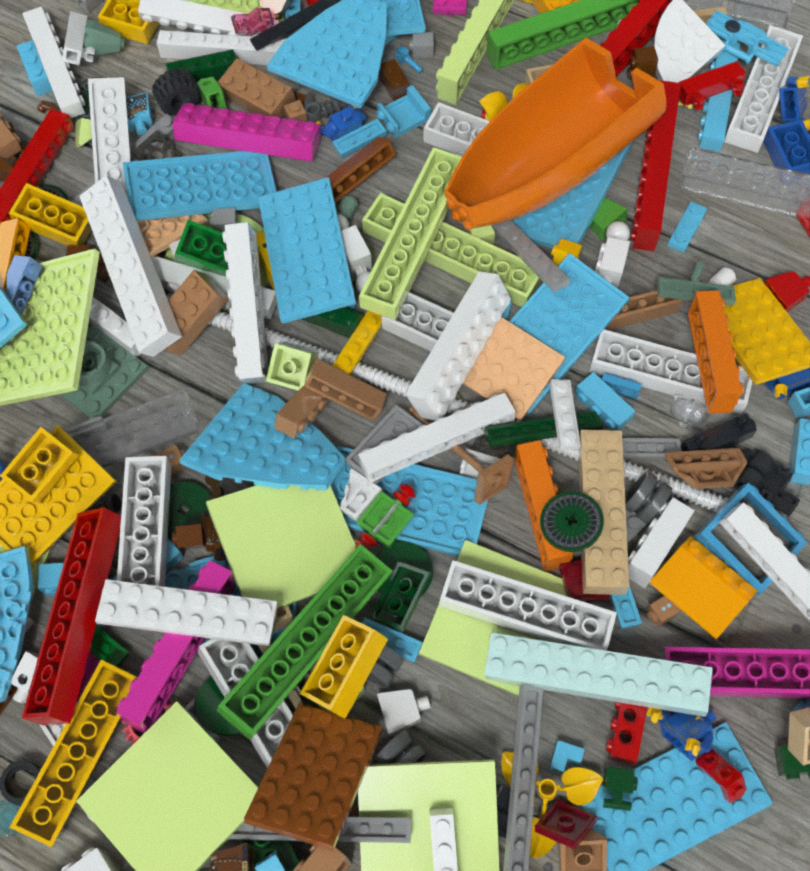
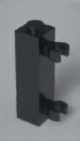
(722, 436)

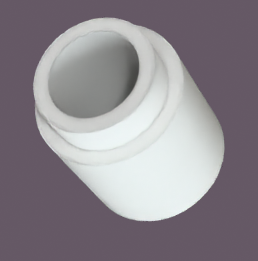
(723, 277)

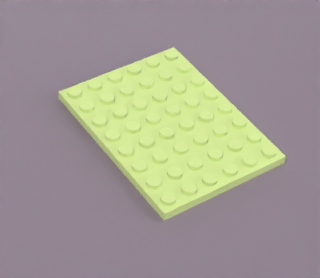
(50, 350)

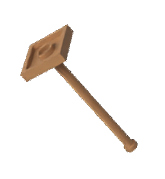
(490, 479)

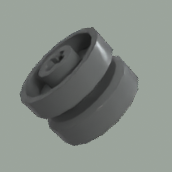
(647, 496)
(386, 662)
(396, 752)

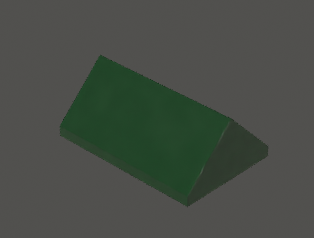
(401, 596)

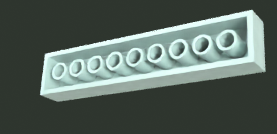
(599, 674)

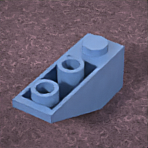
(21, 280)

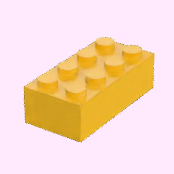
(51, 216)
(344, 666)

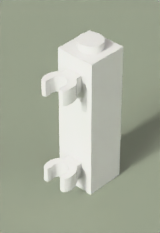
(74, 39)

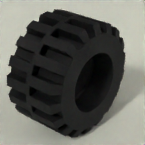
(175, 89)

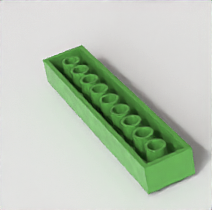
(554, 30)
(302, 642)

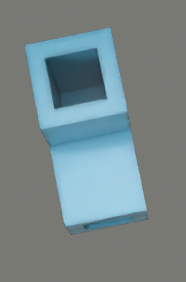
(563, 753)

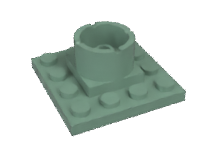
(105, 374)

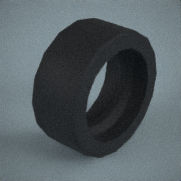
(7, 775)

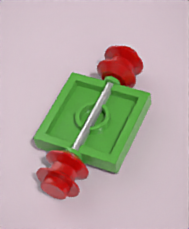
(385, 518)

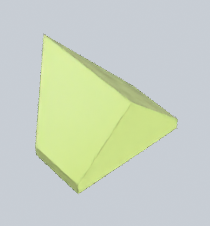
(82, 131)

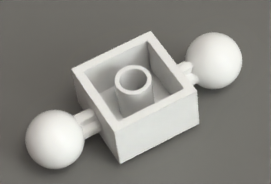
(357, 253)
(614, 253)

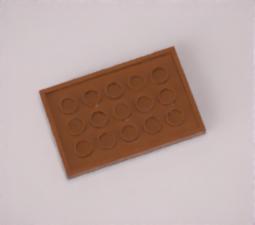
(314, 776)

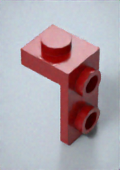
(723, 774)

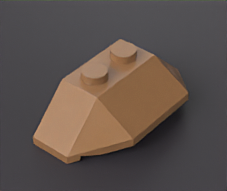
(708, 467)

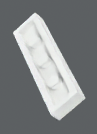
(564, 415)

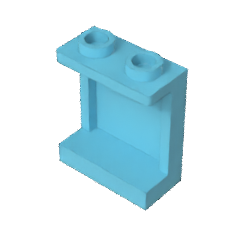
(404, 113)

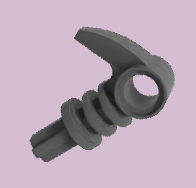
(315, 111)

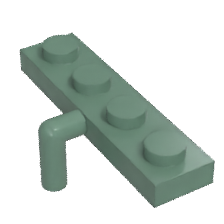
(686, 289)

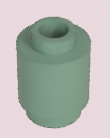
(347, 206)

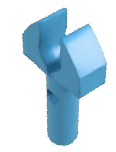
(403, 56)

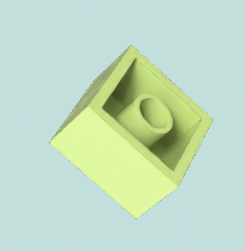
(290, 365)

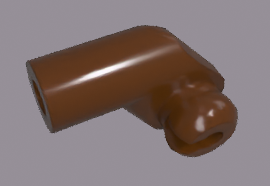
(46, 105)

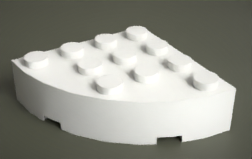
(683, 43)

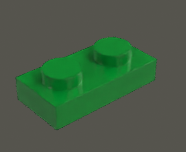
(108, 649)

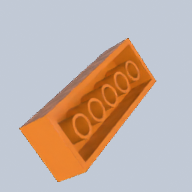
(714, 352)
(537, 491)

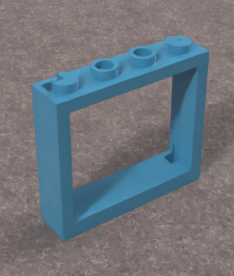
(767, 509)

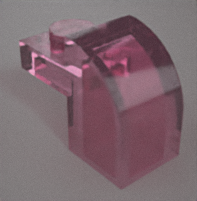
(254, 22)

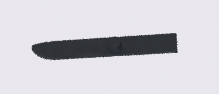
(291, 24)

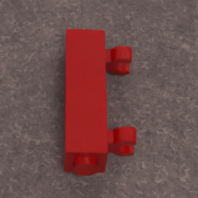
(711, 83)

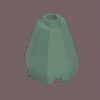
(102, 39)

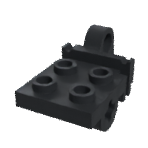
(769, 481)

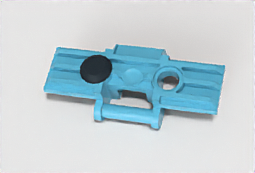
(749, 34)

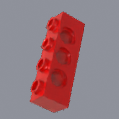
(621, 751)

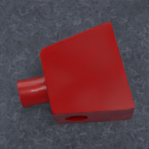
(789, 289)

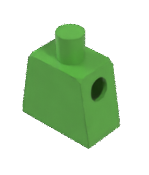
(211, 91)
(607, 214)

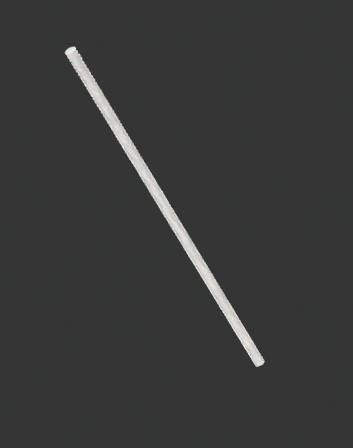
(401, 386)

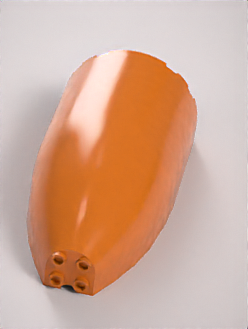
(552, 137)

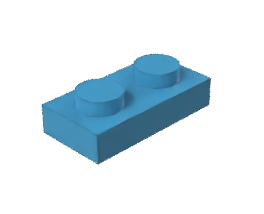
(622, 386)

